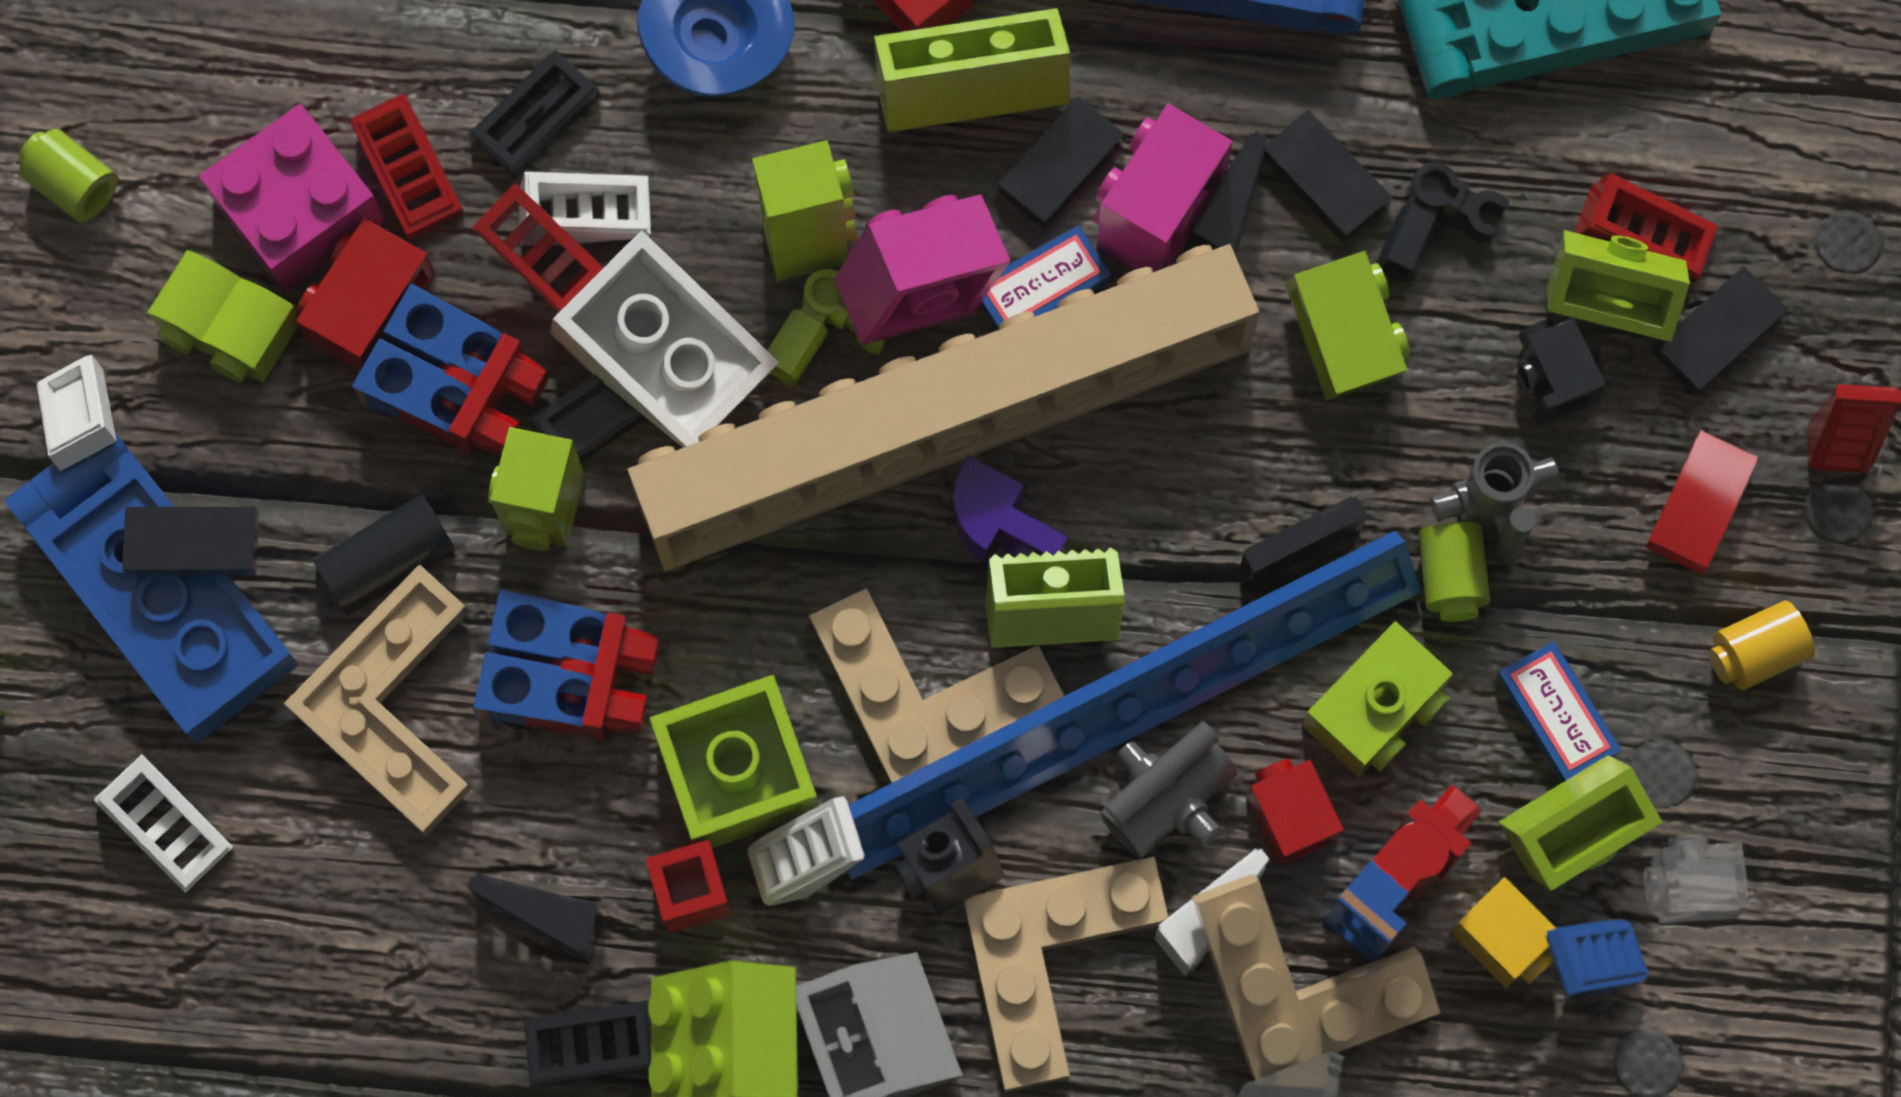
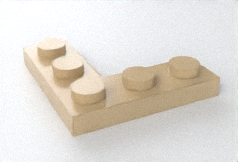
(346, 692)
(897, 721)
(1020, 922)
(1292, 1026)

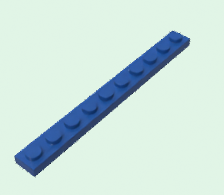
(1138, 696)

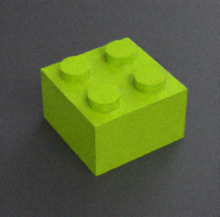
(735, 763)
(724, 1031)

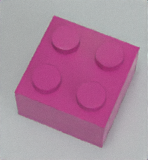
(1161, 190)
(290, 196)
(921, 267)

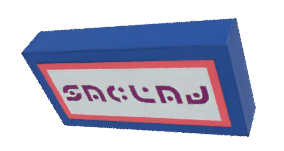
(1046, 277)
(1557, 711)

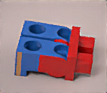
(447, 374)
(562, 668)
(1402, 871)

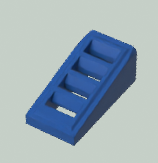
(1597, 957)

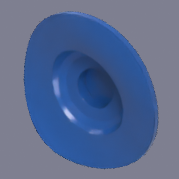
(715, 44)

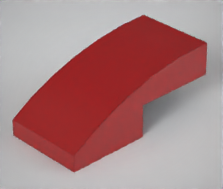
(1701, 502)

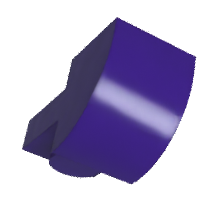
(990, 516)

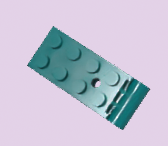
(1494, 42)

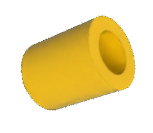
(1761, 646)

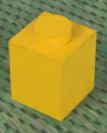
(1506, 935)

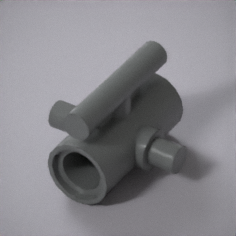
(1500, 511)
(1169, 792)

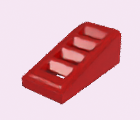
(390, 118)
(1631, 200)
(501, 211)
(1851, 427)

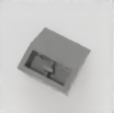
(877, 1030)

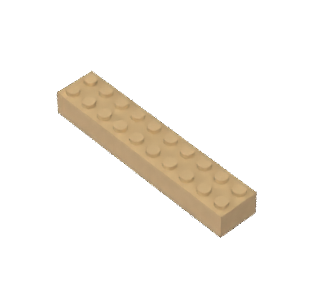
(944, 405)

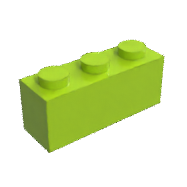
(972, 70)
(805, 209)

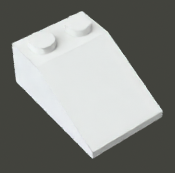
(662, 342)

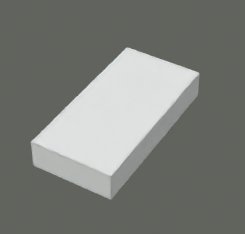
(76, 412)

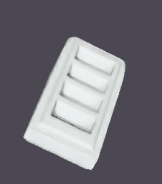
(583, 187)
(128, 782)
(798, 857)
(1182, 932)

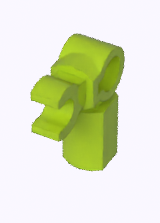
(805, 328)

